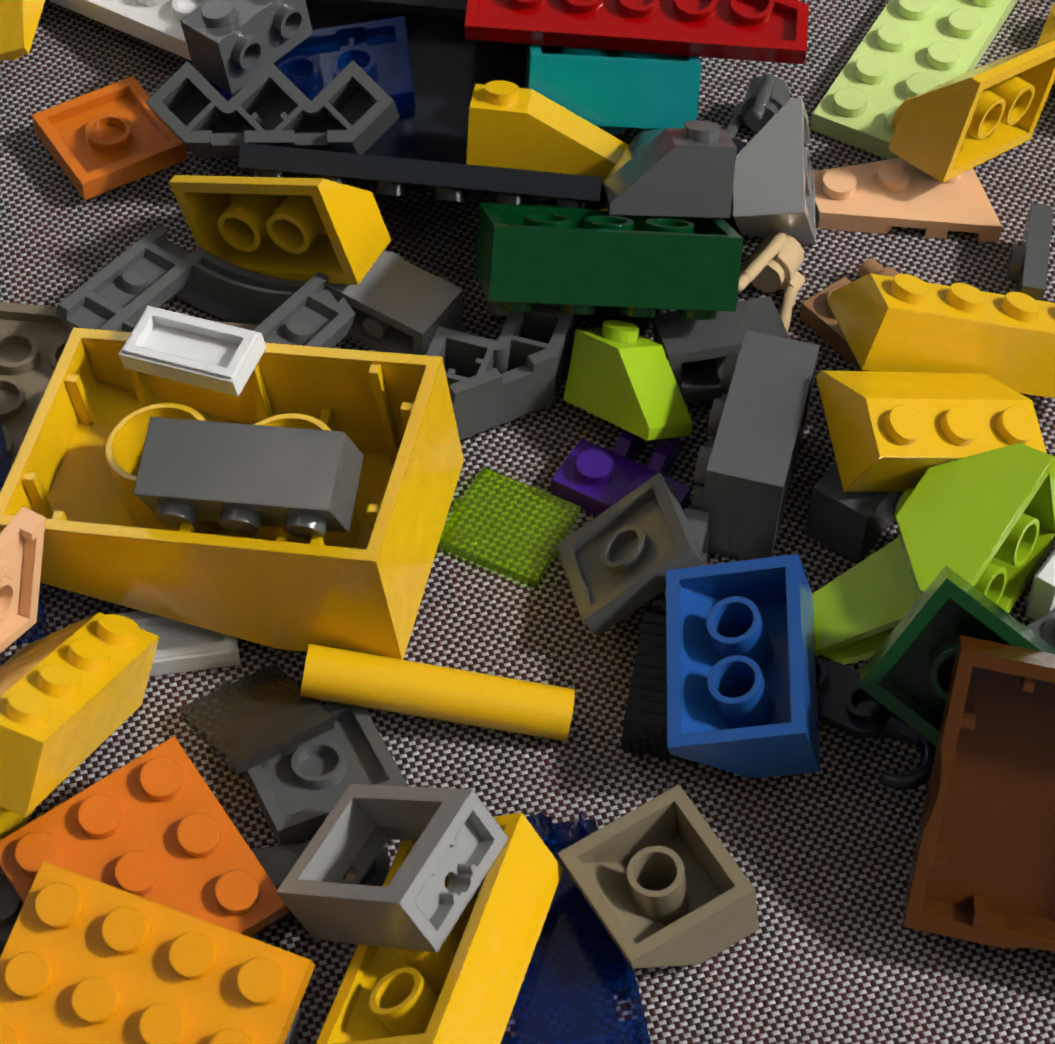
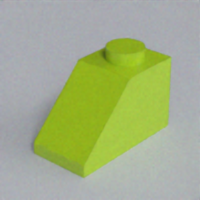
(626, 382)

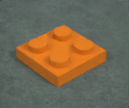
(107, 138)

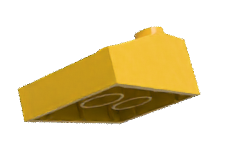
(261, 586)

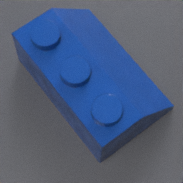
(742, 667)

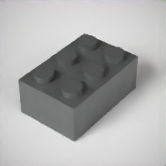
(754, 444)

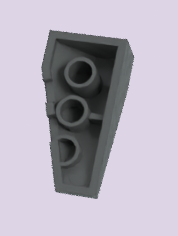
(674, 173)

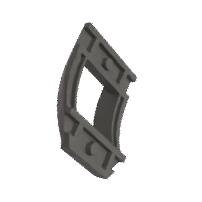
(159, 269)

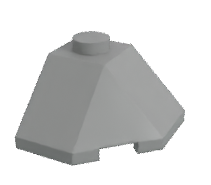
(776, 179)

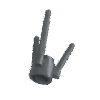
(761, 102)

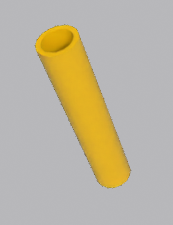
(437, 692)

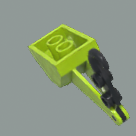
(978, 516)

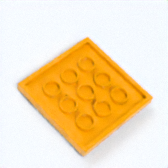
(132, 971)

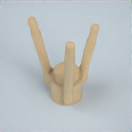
(775, 267)

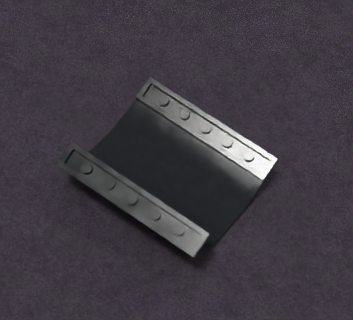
(432, 146)

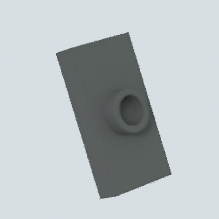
(1030, 261)

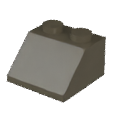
(663, 884)

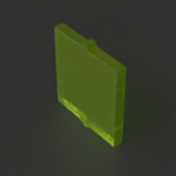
(508, 526)

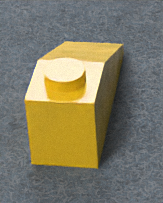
(533, 133)

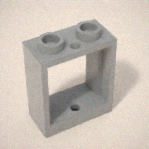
(416, 908)

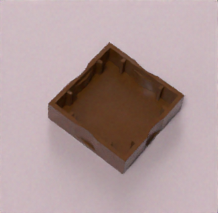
(990, 804)

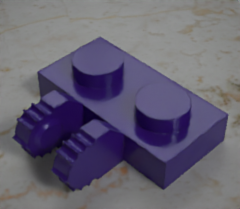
(602, 477)

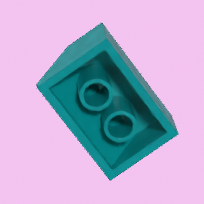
(617, 86)

